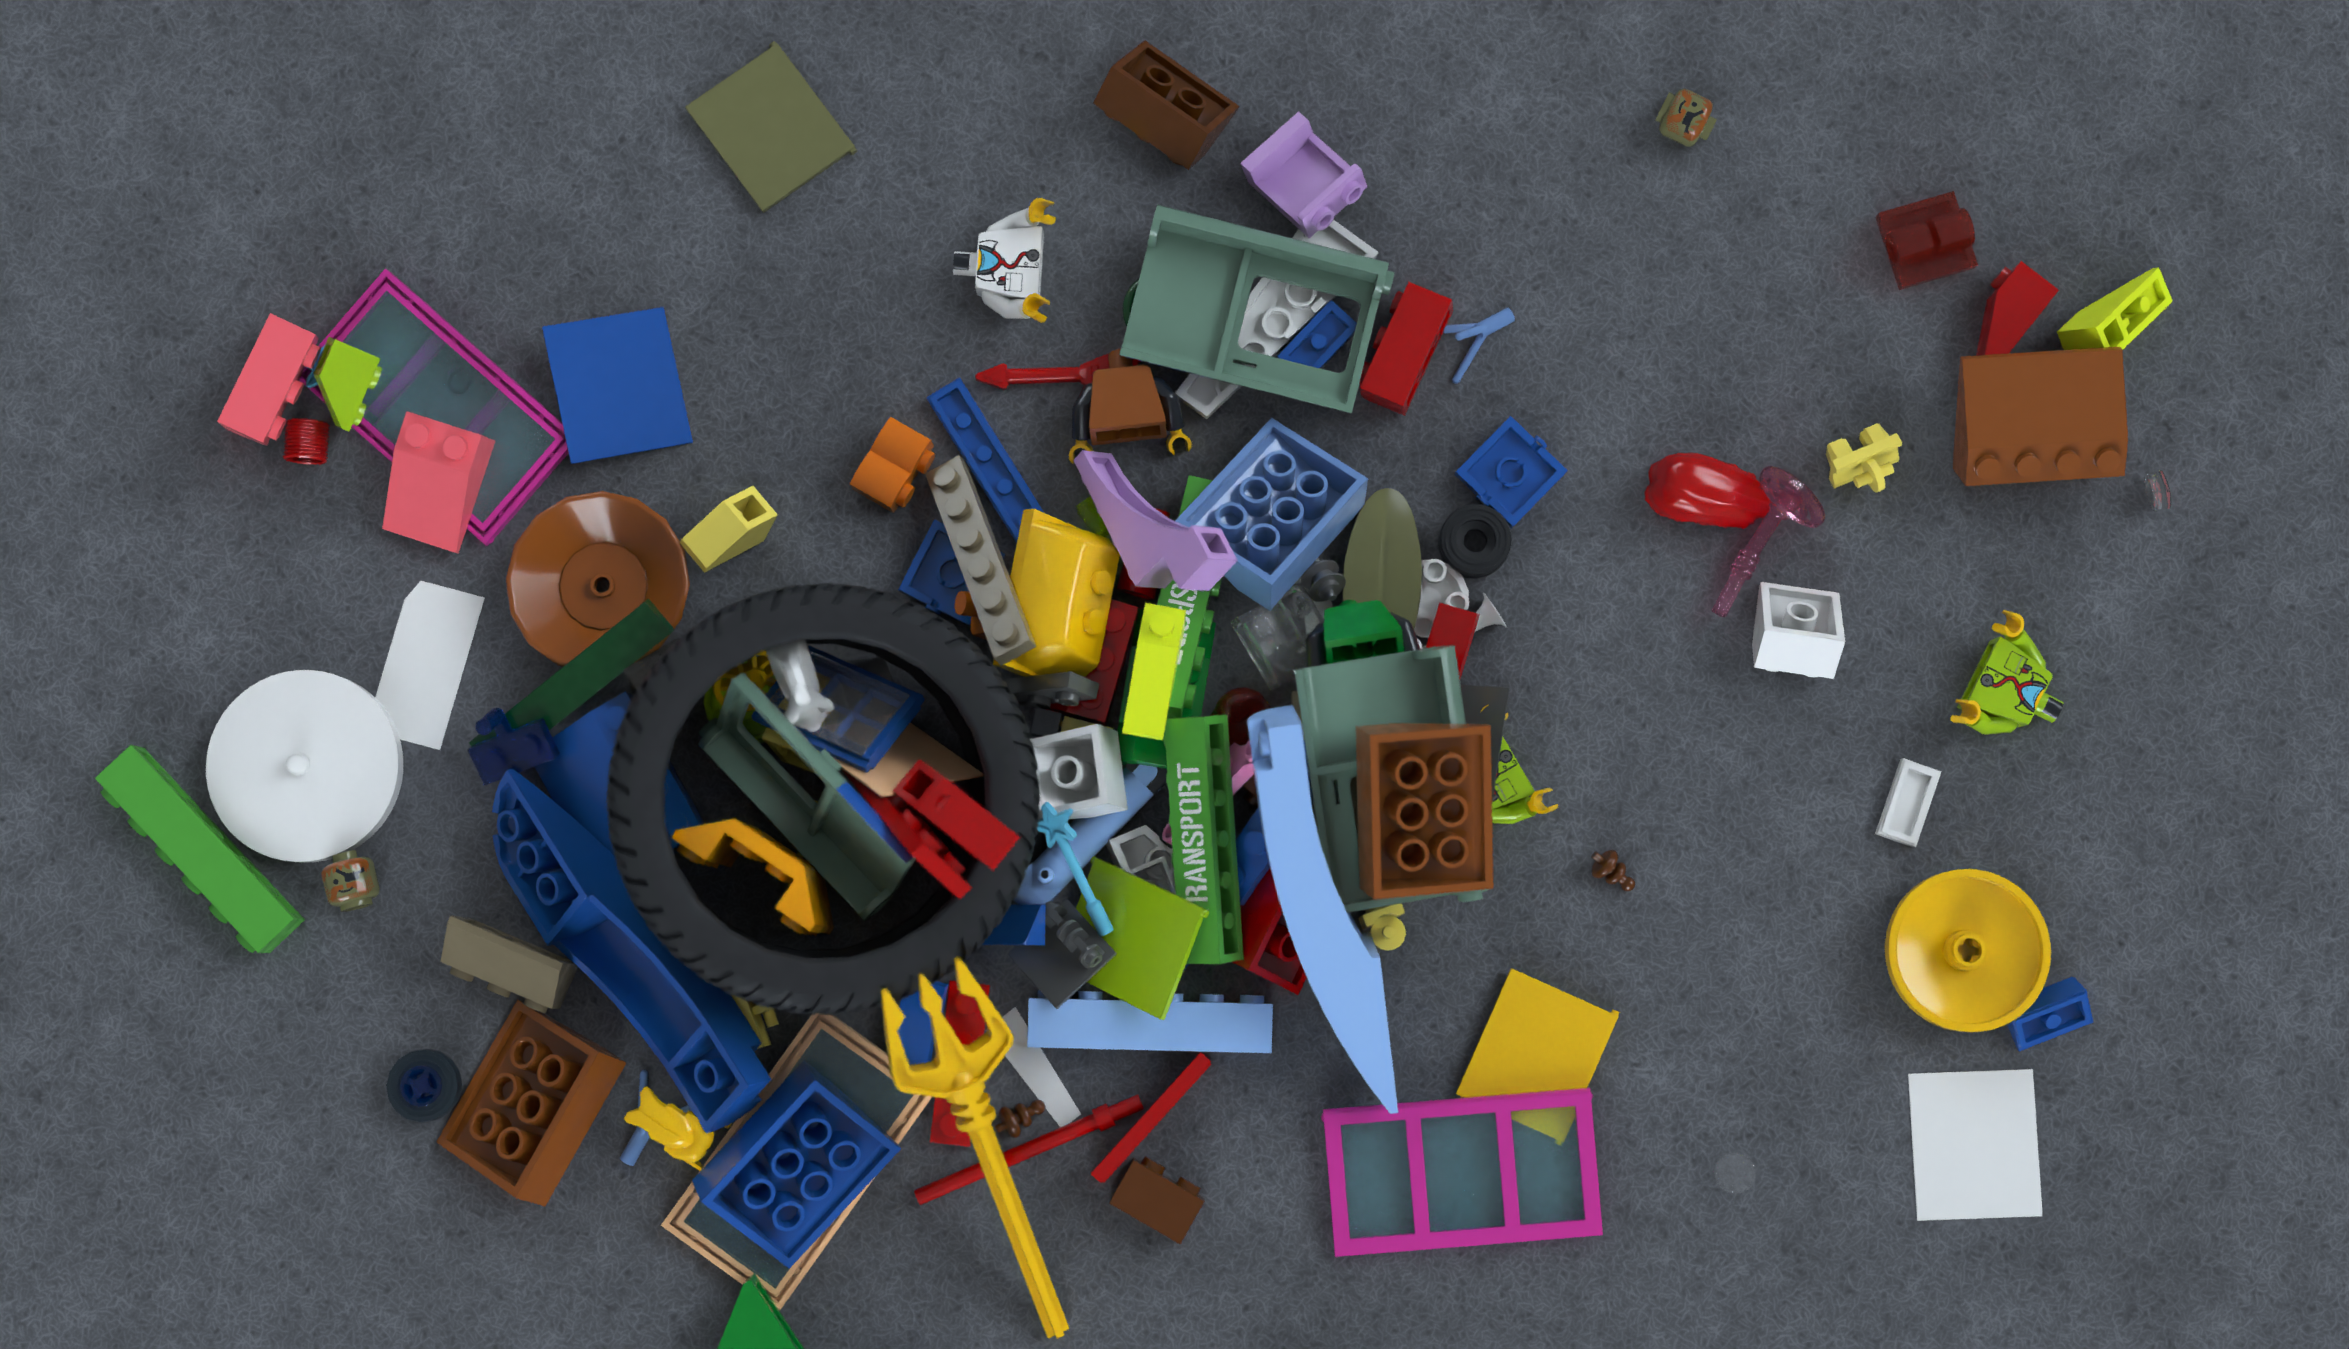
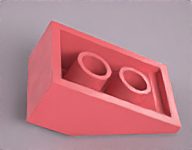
(435, 481)

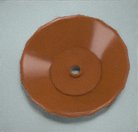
(574, 548)

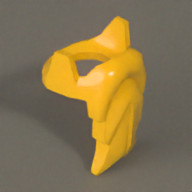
(671, 1127)

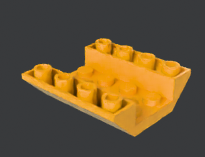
(720, 843)

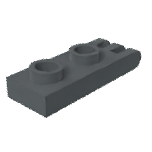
(1052, 688)

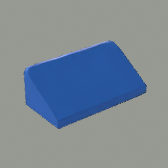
(1020, 926)
(2055, 1012)

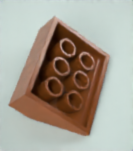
(2041, 416)
(1424, 808)
(530, 1104)

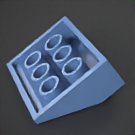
(1277, 509)

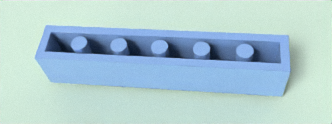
(1119, 1025)

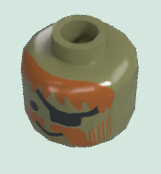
(1686, 117)
(350, 881)

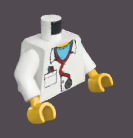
(1010, 263)

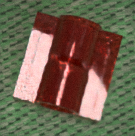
(1928, 240)

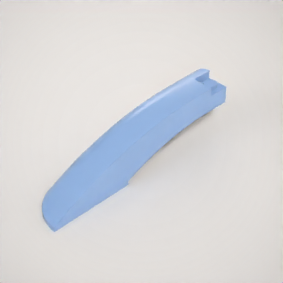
(1330, 946)

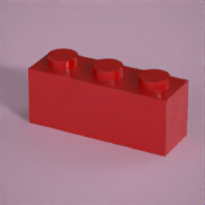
(1405, 347)

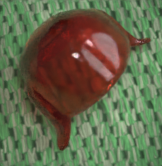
(1239, 706)

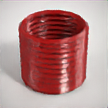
(306, 441)

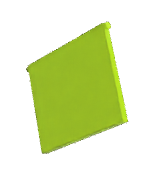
(1149, 935)

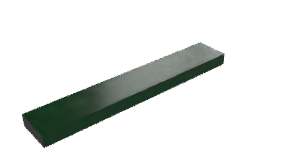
(590, 669)

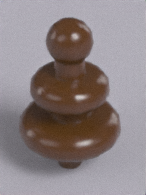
(1607, 866)
(1022, 1115)

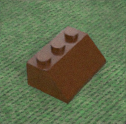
(1165, 104)

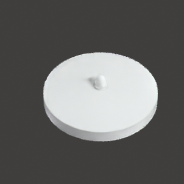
(304, 766)

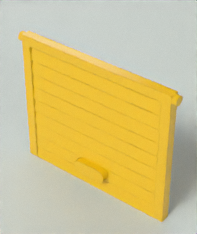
(1536, 1041)

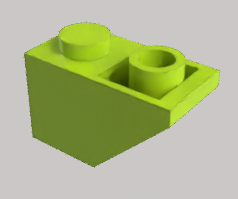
(343, 380)

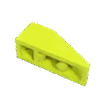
(2118, 315)
(1154, 671)

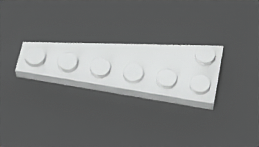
(1272, 319)

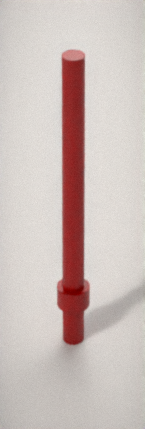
(1102, 1118)

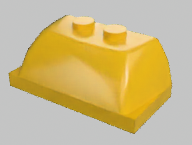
(1065, 593)

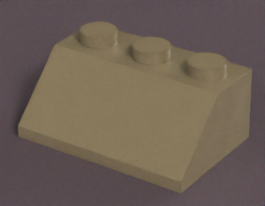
(506, 963)

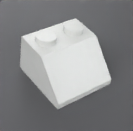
(1798, 630)
(1081, 771)

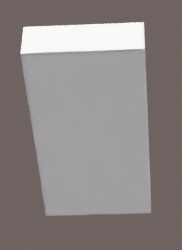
(1908, 802)

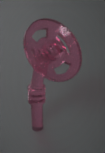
(1782, 506)

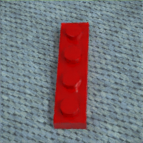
(968, 1025)

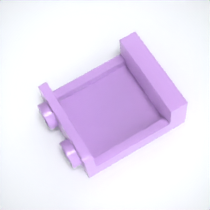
(1303, 176)

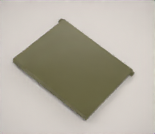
(770, 127)

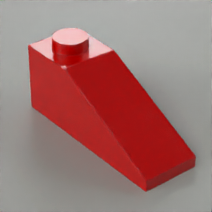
(2012, 308)

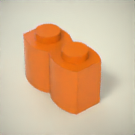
(892, 465)

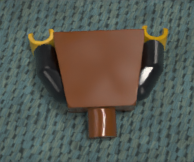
(1125, 407)

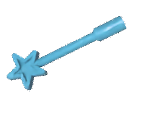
(1057, 829)

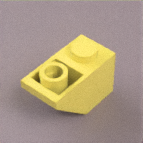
(730, 529)

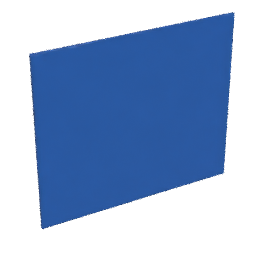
(617, 385)

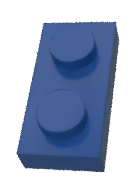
(1320, 337)

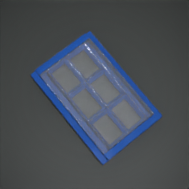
(865, 715)

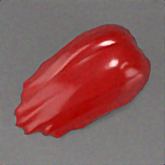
(1705, 491)

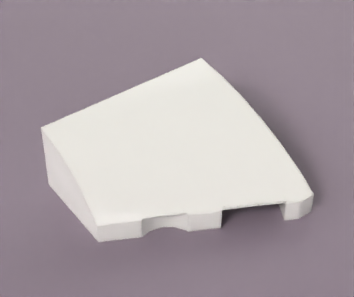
(1144, 856)

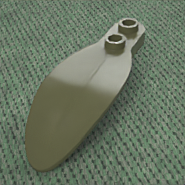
(1385, 556)

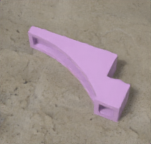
(1147, 540)

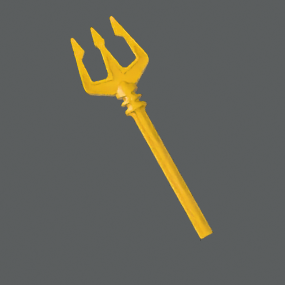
(959, 1077)

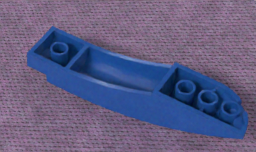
(585, 910)

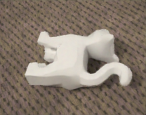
(799, 684)

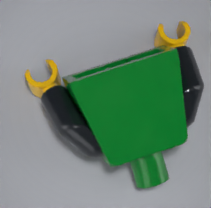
(1358, 632)

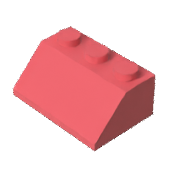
(270, 380)

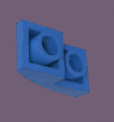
(916, 1027)

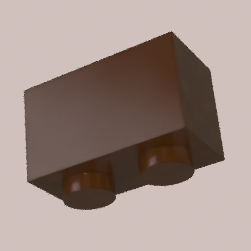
(1158, 1199)

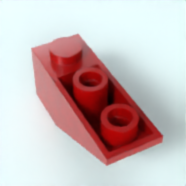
(955, 814)

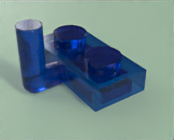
(511, 748)

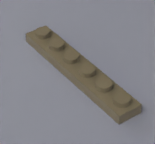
(980, 560)

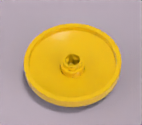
(1968, 950)

